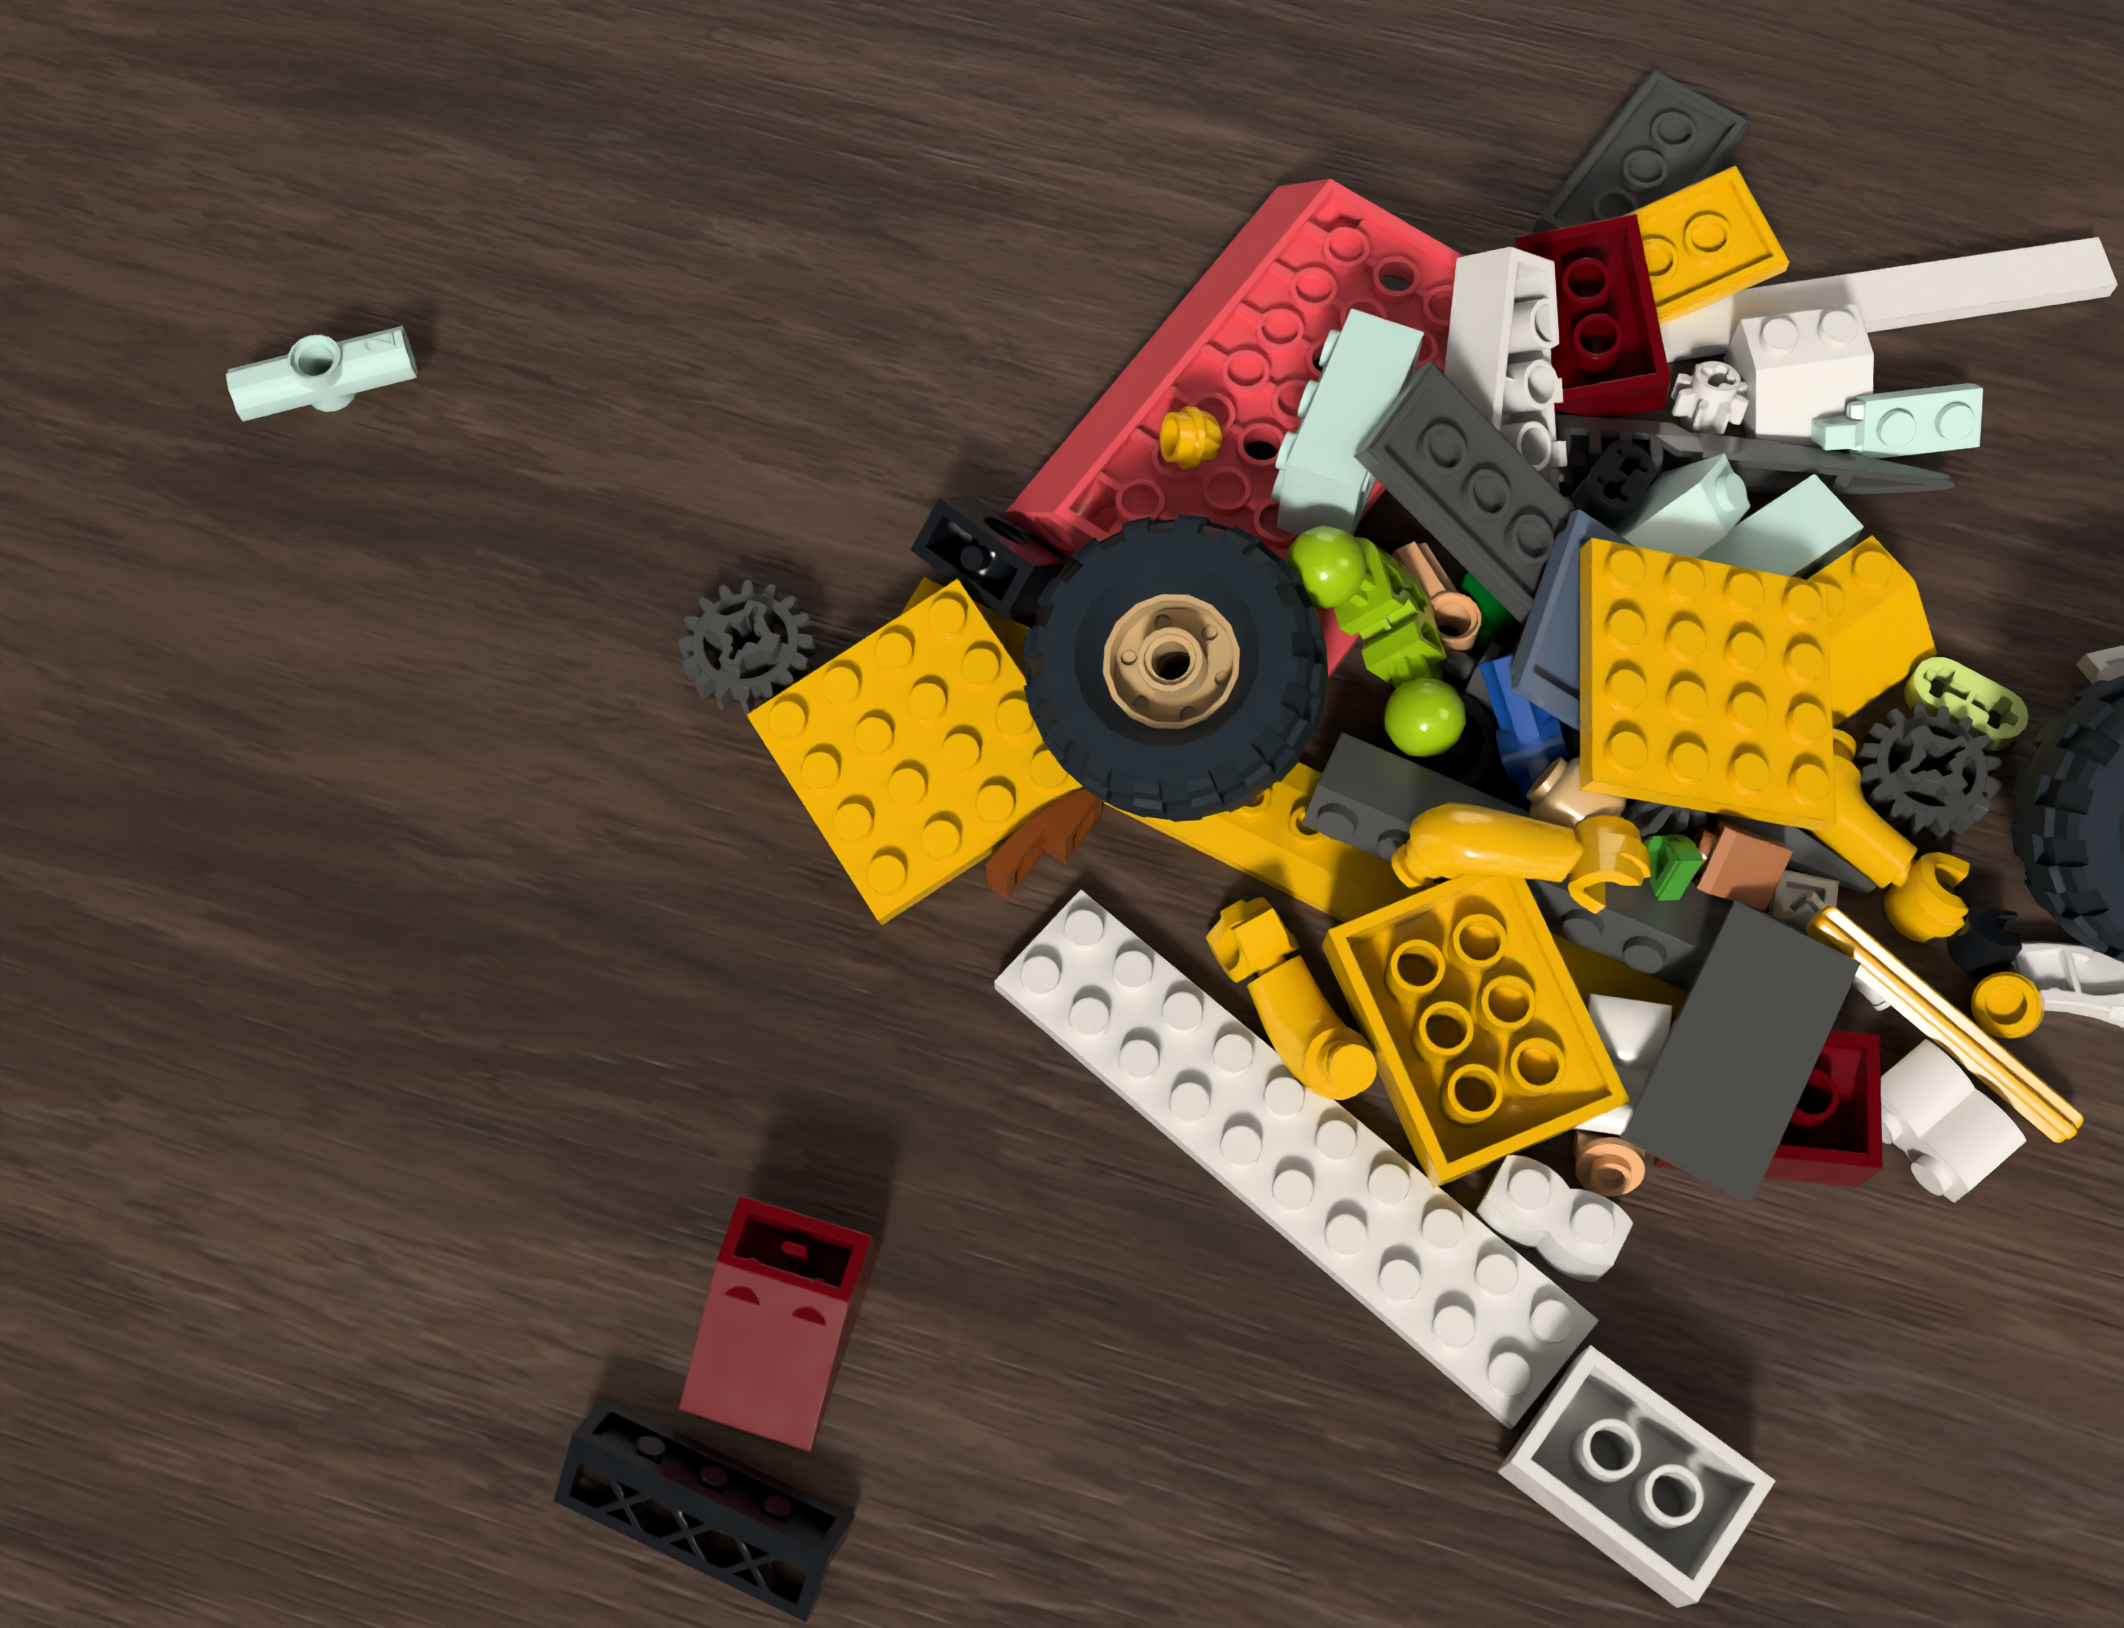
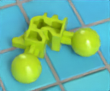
(1397, 623)

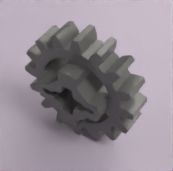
(732, 631)
(1929, 796)

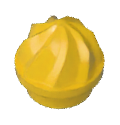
(1190, 437)

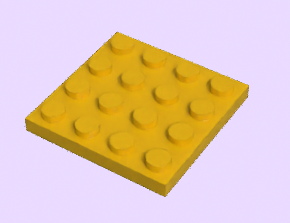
(1705, 686)
(914, 751)

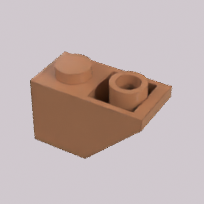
(1738, 862)

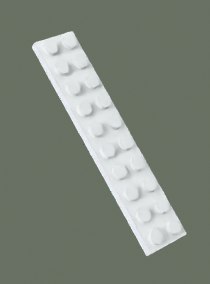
(1298, 1159)

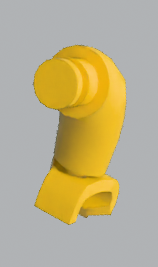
(1492, 842)
(1916, 898)
(1293, 1011)

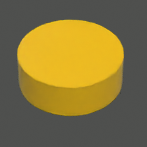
(2007, 1005)

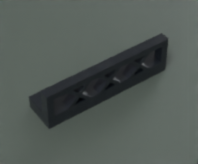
(704, 1494)

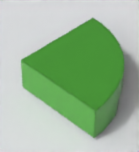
(1673, 864)

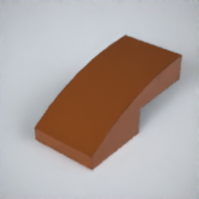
(1054, 830)

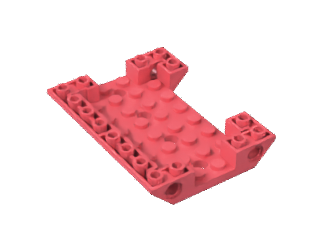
(1244, 355)

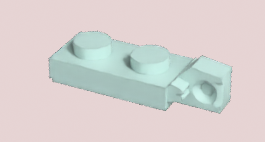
(1905, 422)

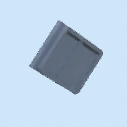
(1549, 650)

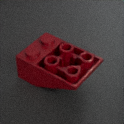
(777, 1322)

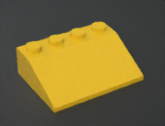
(1473, 1023)

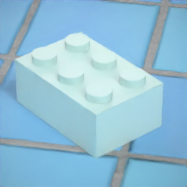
(1359, 382)

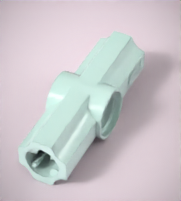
(321, 373)

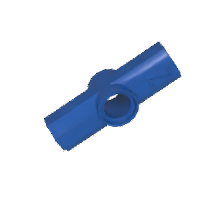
(1526, 734)

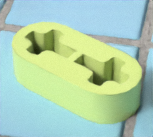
(1970, 696)

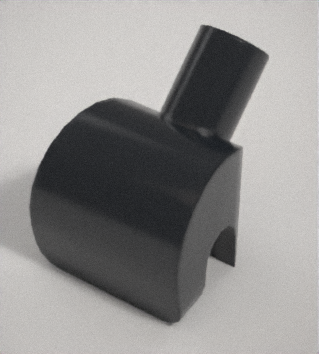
(1981, 943)

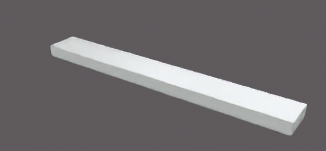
(1910, 293)

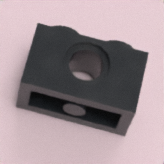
(987, 556)

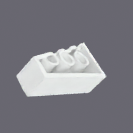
(1502, 350)

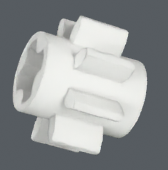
(1709, 398)

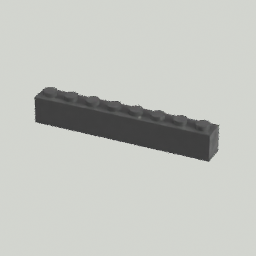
(1375, 795)

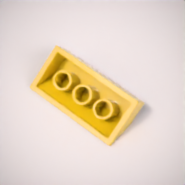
(1873, 626)

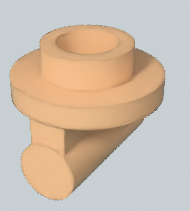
(1607, 1163)

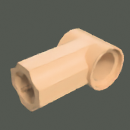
(1447, 604)

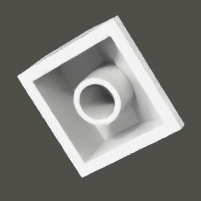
(1800, 370)

